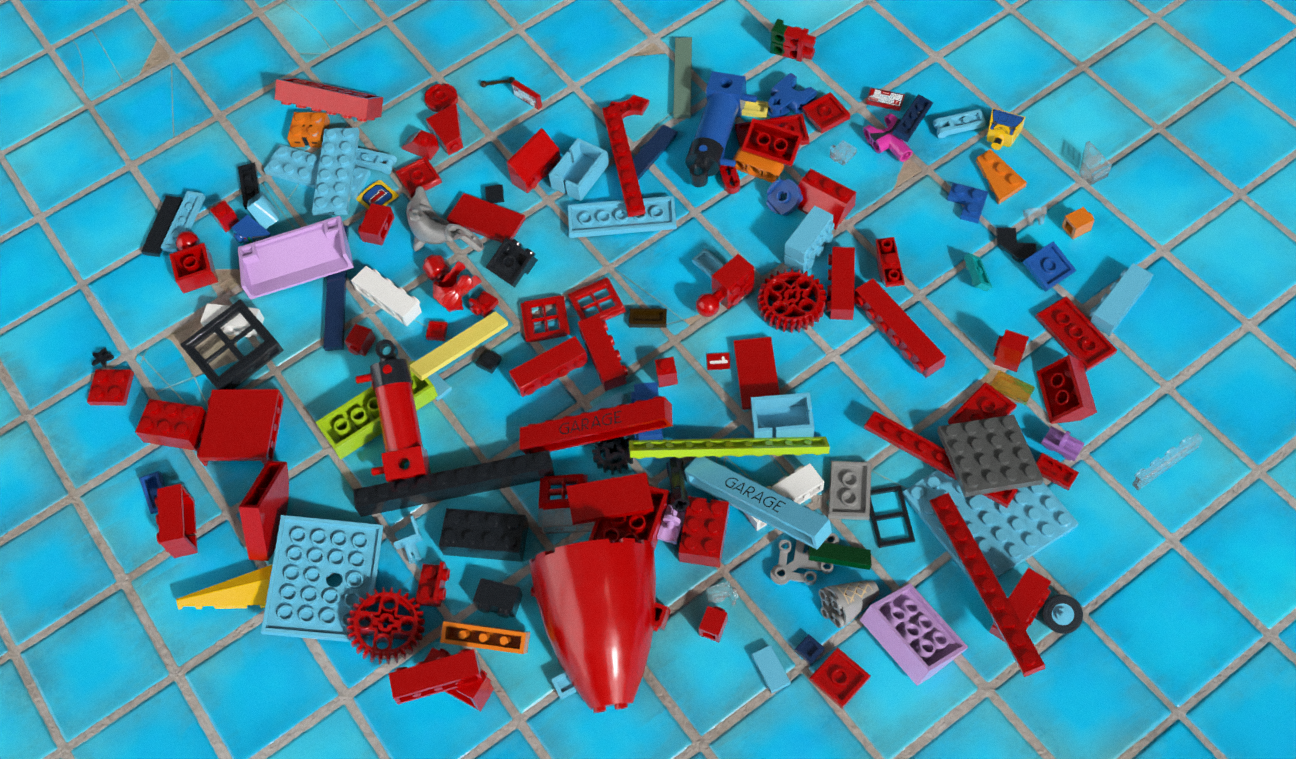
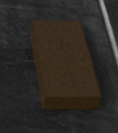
(647, 318)

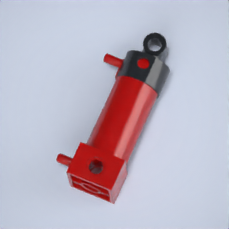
(397, 415)

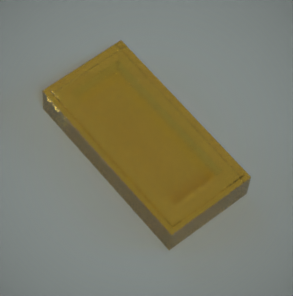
(1012, 387)

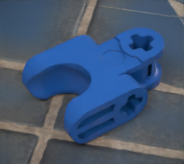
(785, 98)

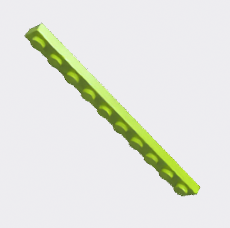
(728, 447)

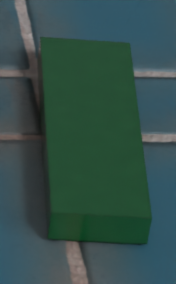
(841, 555)

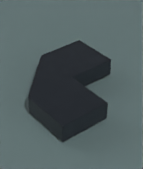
(1008, 241)

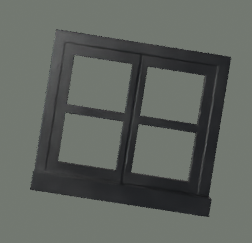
(246, 365)

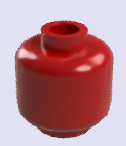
(435, 267)

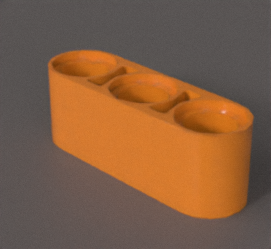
(757, 166)

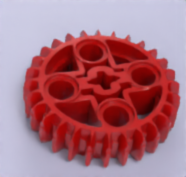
(791, 300)
(378, 620)

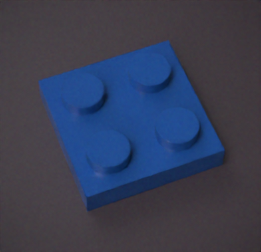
(1049, 266)

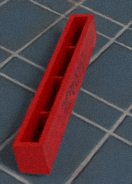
(596, 425)

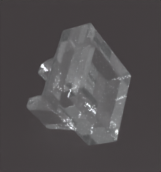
(1038, 213)

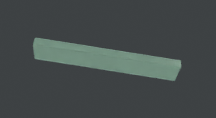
(682, 77)

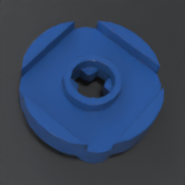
(788, 205)

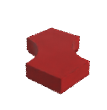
(633, 106)

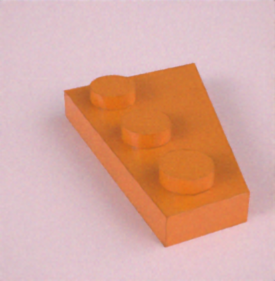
(1000, 176)

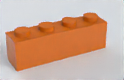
(485, 637)

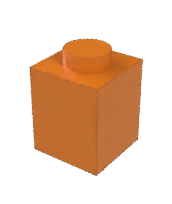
(1078, 223)

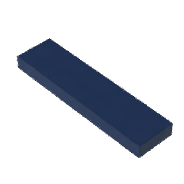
(912, 118)
(653, 149)

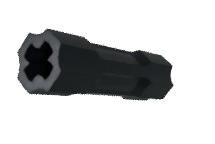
(679, 494)

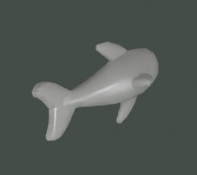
(431, 228)

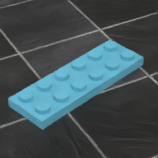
(303, 166)
(335, 171)
(612, 217)

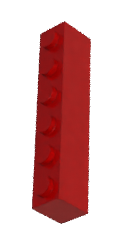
(899, 328)

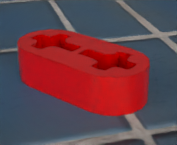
(726, 179)

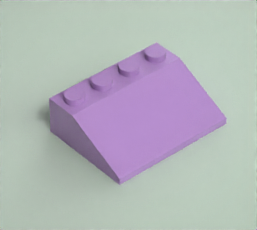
(913, 633)

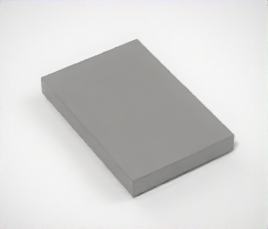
(850, 490)

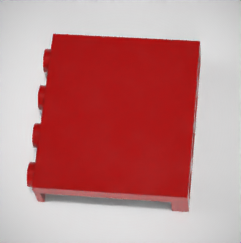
(241, 425)

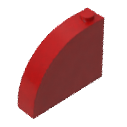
(263, 510)

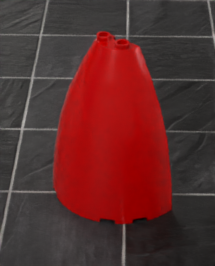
(599, 615)

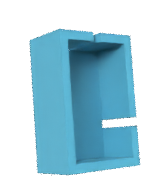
(579, 169)
(809, 240)
(782, 416)

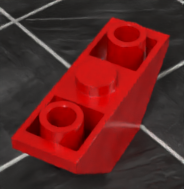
(889, 263)

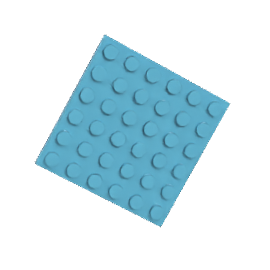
(1002, 533)

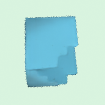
(263, 210)

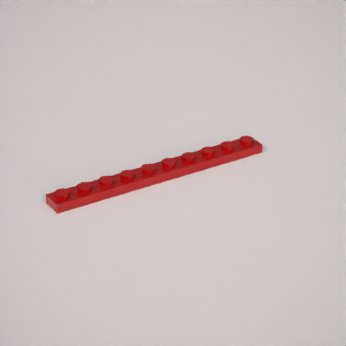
(987, 586)

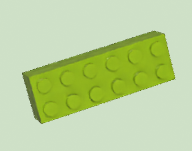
(359, 418)

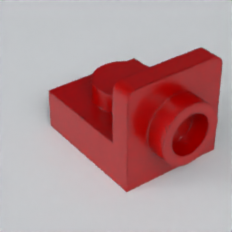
(483, 304)

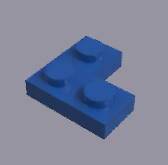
(971, 198)

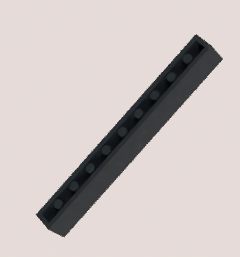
(453, 483)

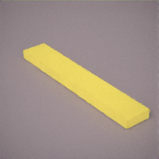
(458, 345)

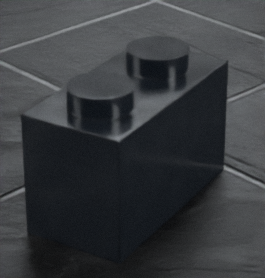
(497, 598)

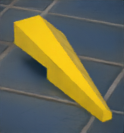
(233, 593)

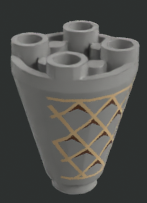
(845, 601)

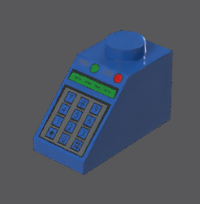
(249, 231)

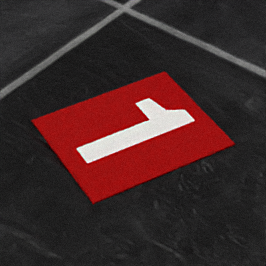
(718, 361)

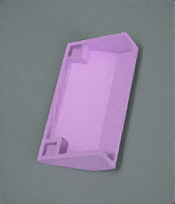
(294, 257)

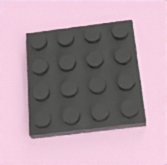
(989, 455)

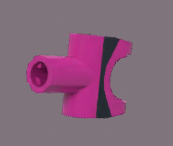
(884, 139)

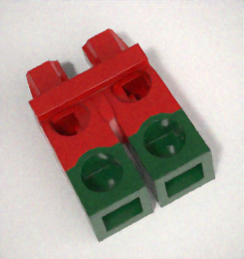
(791, 42)

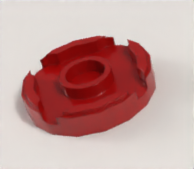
(440, 97)

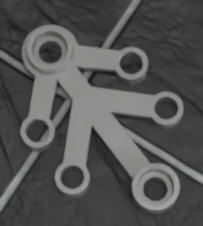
(800, 561)

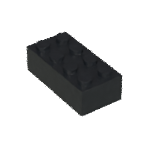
(484, 535)

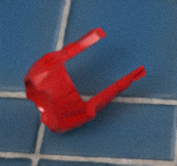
(449, 292)

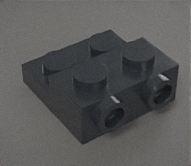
(511, 262)

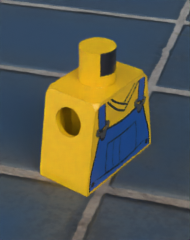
(1004, 128)

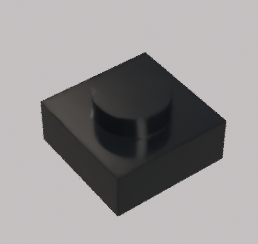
(488, 361)

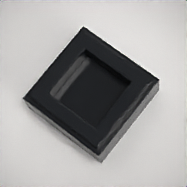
(494, 194)

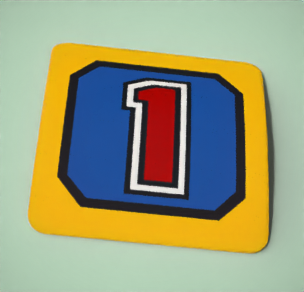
(377, 193)

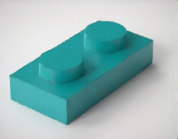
(977, 271)

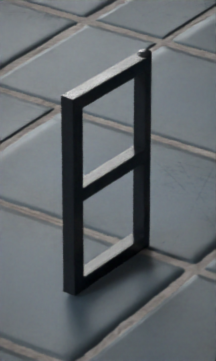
(890, 516)

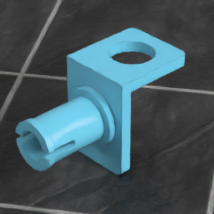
(409, 543)

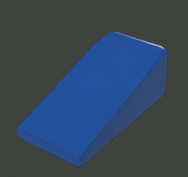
(150, 484)

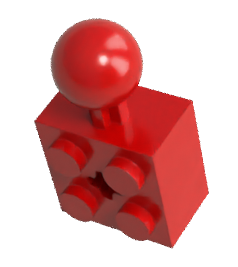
(193, 263)
(728, 286)

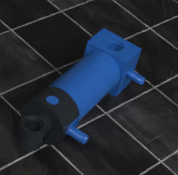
(725, 102)

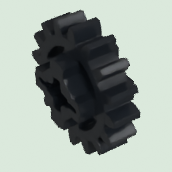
(614, 454)

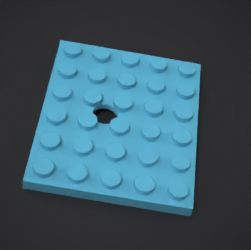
(304, 556)

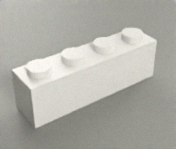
(386, 295)
(798, 486)

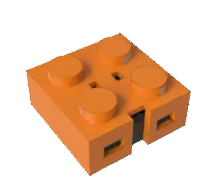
(308, 129)

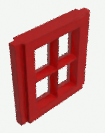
(589, 291)
(561, 316)
(545, 490)

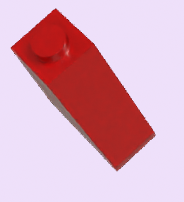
(447, 129)

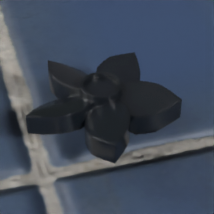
(102, 357)

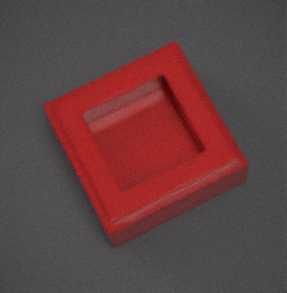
(437, 330)

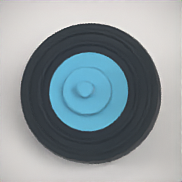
(1062, 614)

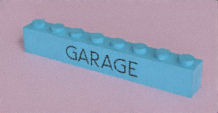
(759, 501)

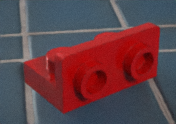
(432, 584)

